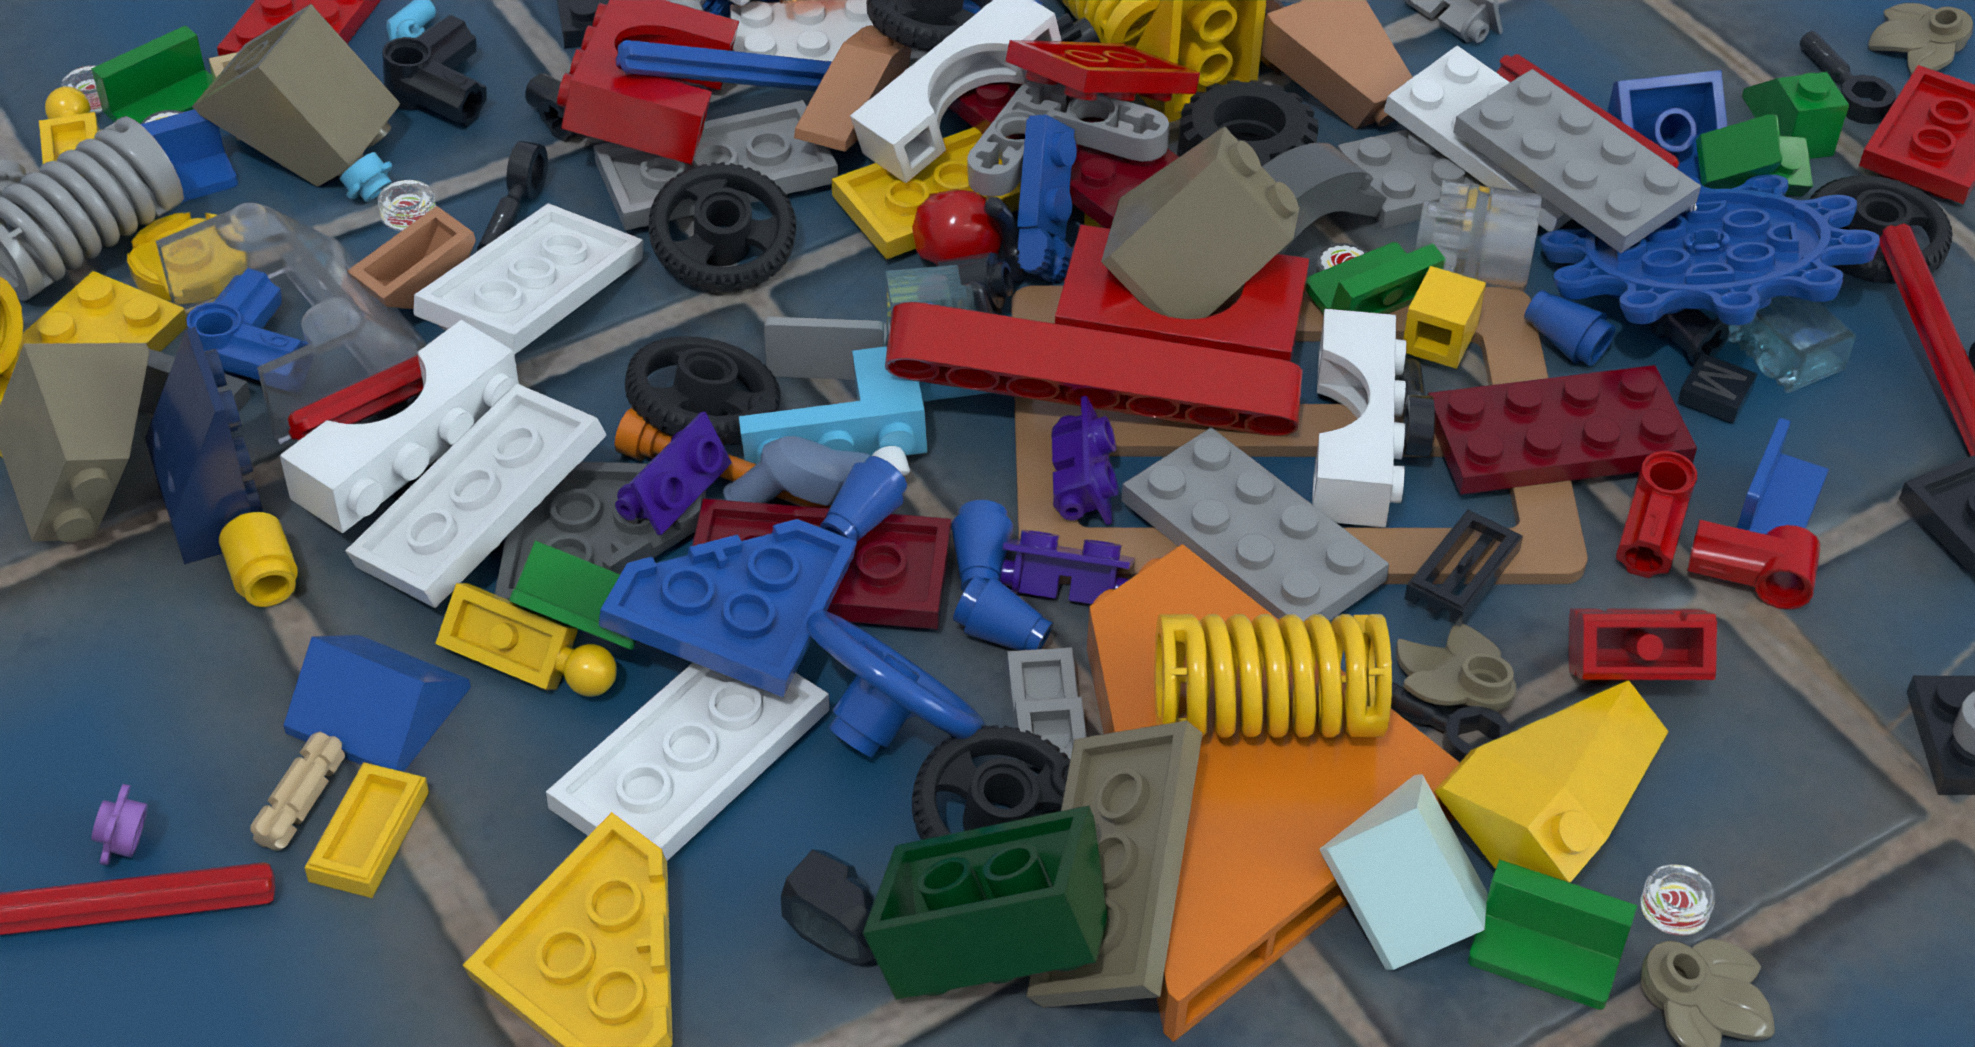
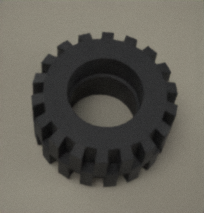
(1252, 113)

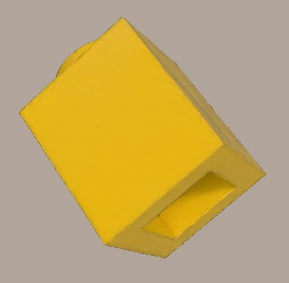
(1443, 316)

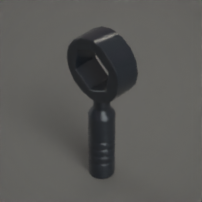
(1852, 86)
(524, 178)
(1418, 412)
(1460, 722)

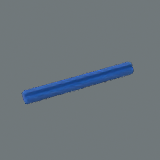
(720, 65)

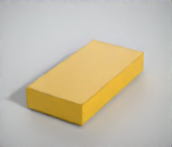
(367, 830)

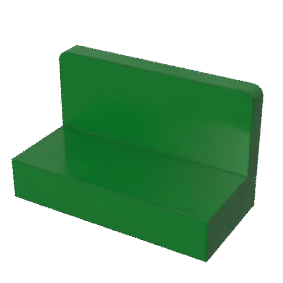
(153, 77)
(1375, 280)
(567, 590)
(1552, 935)

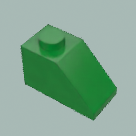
(1805, 108)

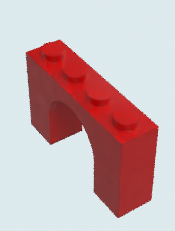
(634, 108)
(1258, 324)

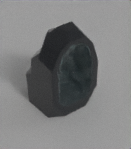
(829, 906)

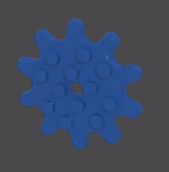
(1722, 257)

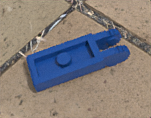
(1045, 197)

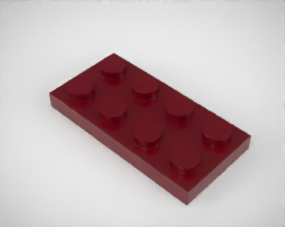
(1557, 428)
(894, 569)

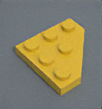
(589, 947)

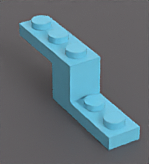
(885, 415)

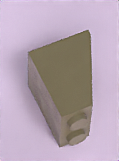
(301, 98)
(1199, 228)
(70, 432)

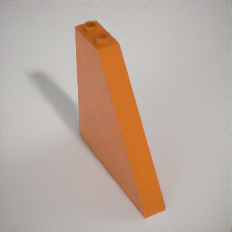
(1257, 804)

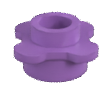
(119, 825)

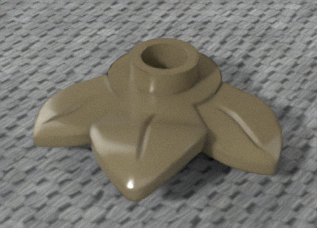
(1924, 32)
(1461, 673)
(1707, 992)

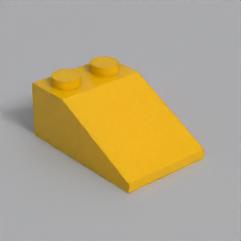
(1207, 36)

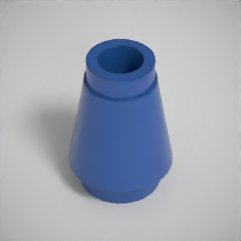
(1572, 327)
(866, 498)
(979, 540)
(1000, 616)

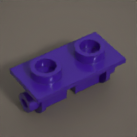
(1082, 464)
(675, 476)
(1042, 562)

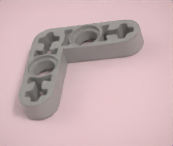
(1126, 131)

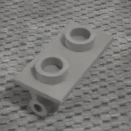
(1464, 18)

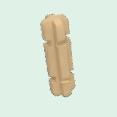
(297, 791)

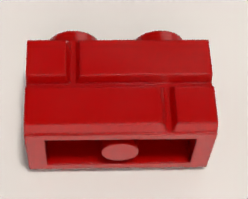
(1642, 644)

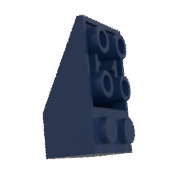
(195, 453)

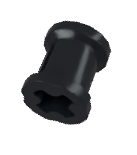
(1692, 332)

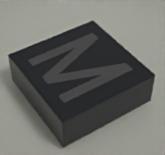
(1717, 388)

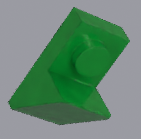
(1753, 149)

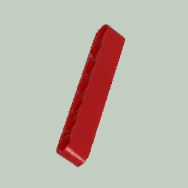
(1110, 368)

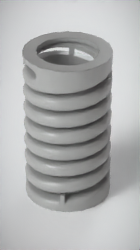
(83, 204)

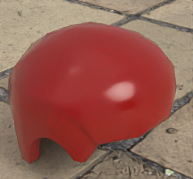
(954, 226)

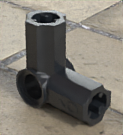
(422, 71)

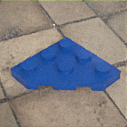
(734, 601)

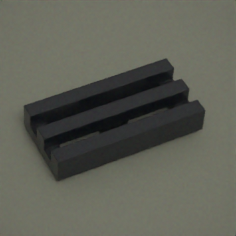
(1443, 597)

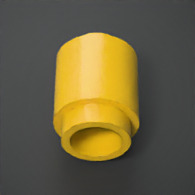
(259, 558)

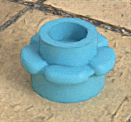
(367, 177)

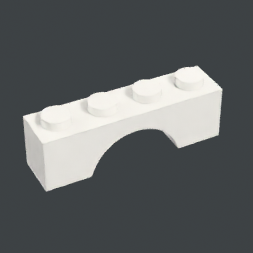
(903, 120)
(1355, 463)
(353, 468)

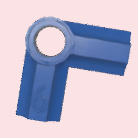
(236, 323)

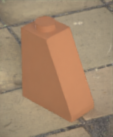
(1337, 56)

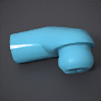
(411, 19)

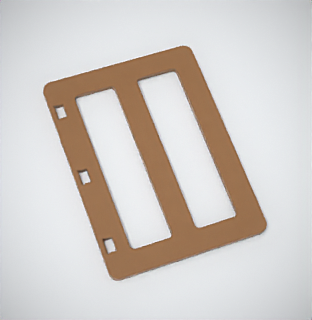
(1512, 352)

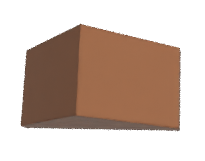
(414, 258)

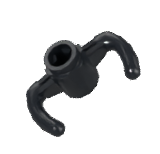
(988, 274)

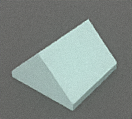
(1407, 876)

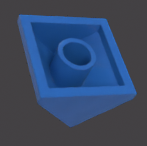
(1672, 111)
(371, 699)

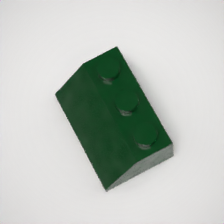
(990, 905)

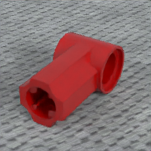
(1656, 513)
(1776, 564)

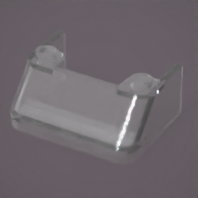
(345, 329)

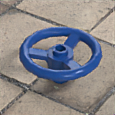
(885, 689)

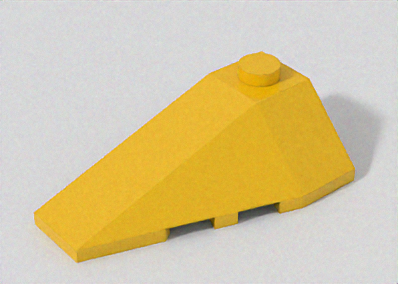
(1556, 784)

